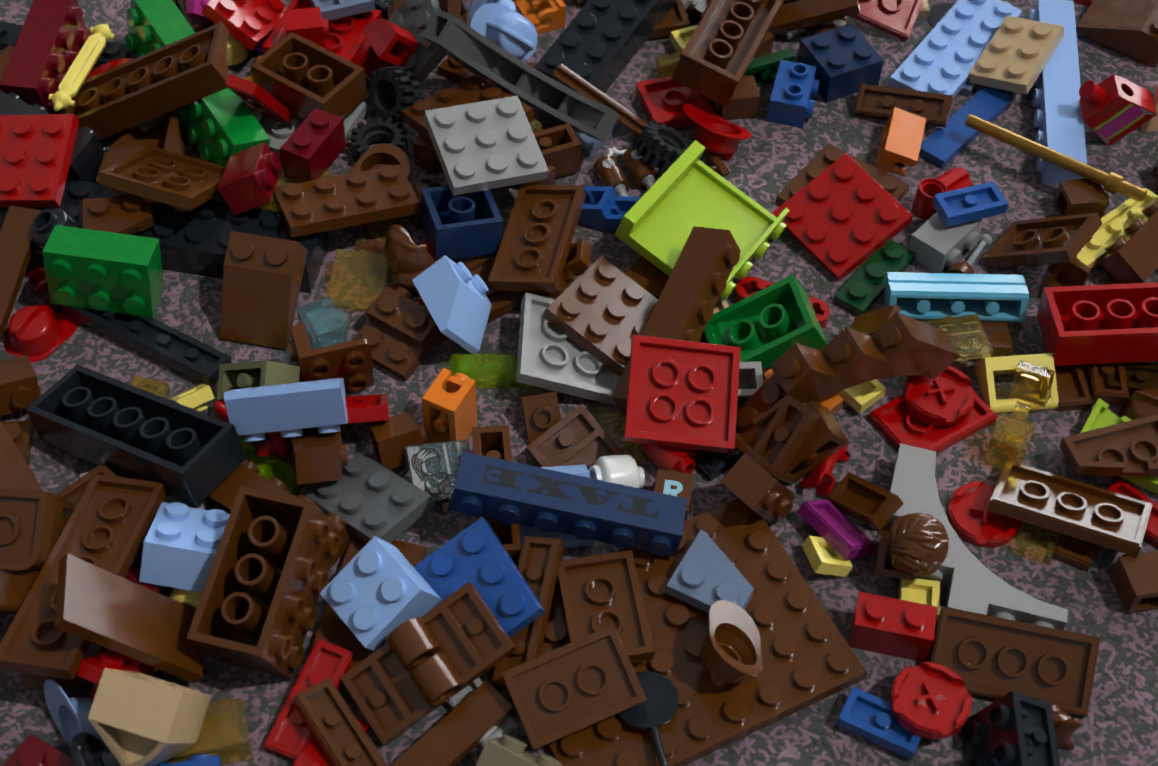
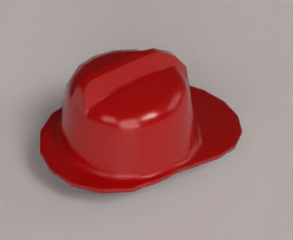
(715, 132)
(38, 332)

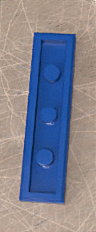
(948, 142)

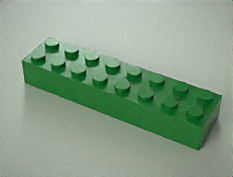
(213, 124)

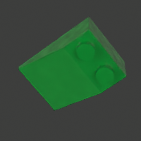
(768, 323)

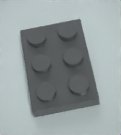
(372, 500)

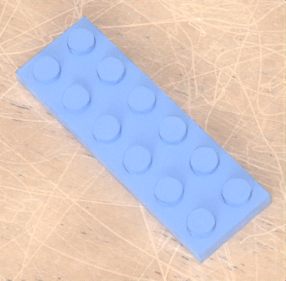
(952, 47)

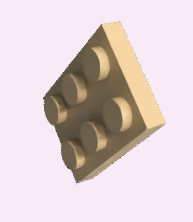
(1016, 54)

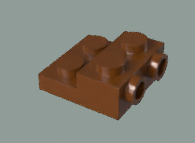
(399, 332)

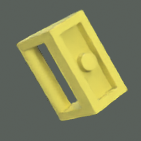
(990, 366)

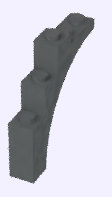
(517, 77)

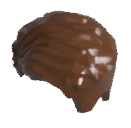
(918, 544)

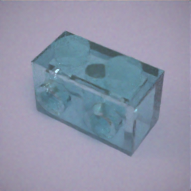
(323, 323)

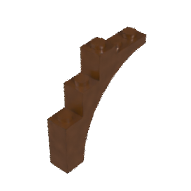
(852, 358)

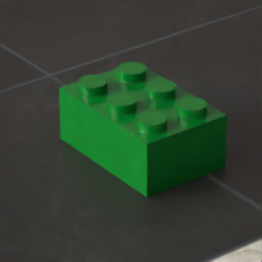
(103, 271)

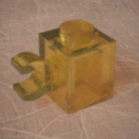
(1010, 437)

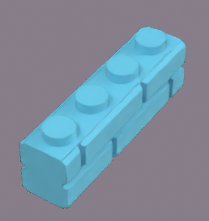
(955, 294)

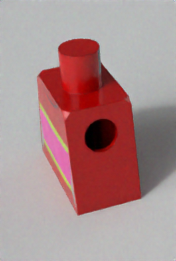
(1115, 107)

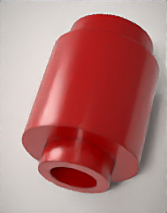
(671, 458)

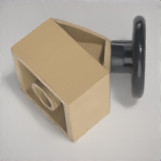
(139, 721)

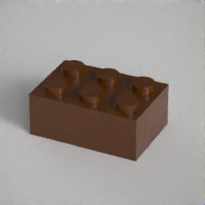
(309, 78)

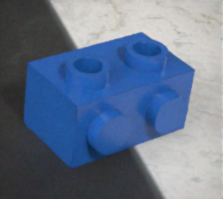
(792, 94)

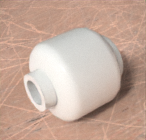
(618, 470)

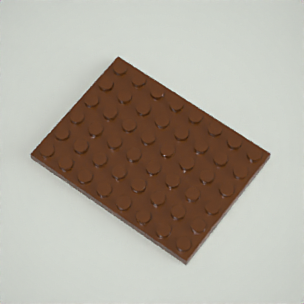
(799, 651)

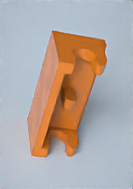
(543, 14)
(900, 141)

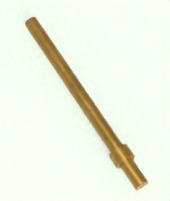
(1112, 182)

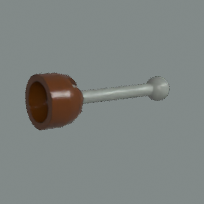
(965, 267)

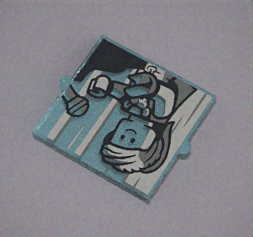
(435, 467)

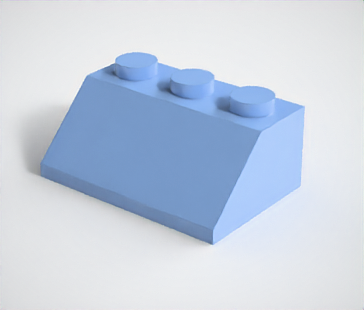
(287, 408)

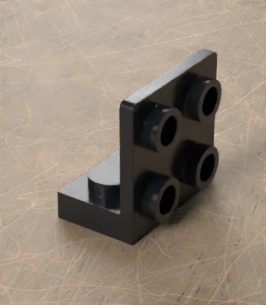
(1011, 733)

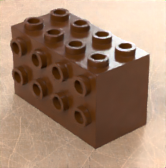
(265, 582)

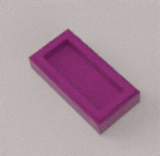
(836, 529)

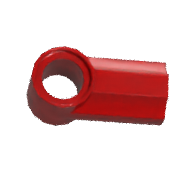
(928, 187)

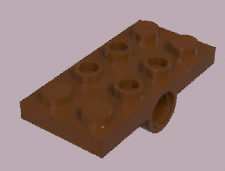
(427, 662)

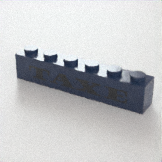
(569, 504)

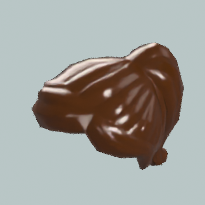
(405, 257)

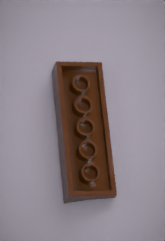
(154, 83)

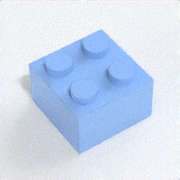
(181, 546)
(378, 593)

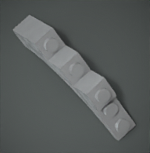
(967, 580)

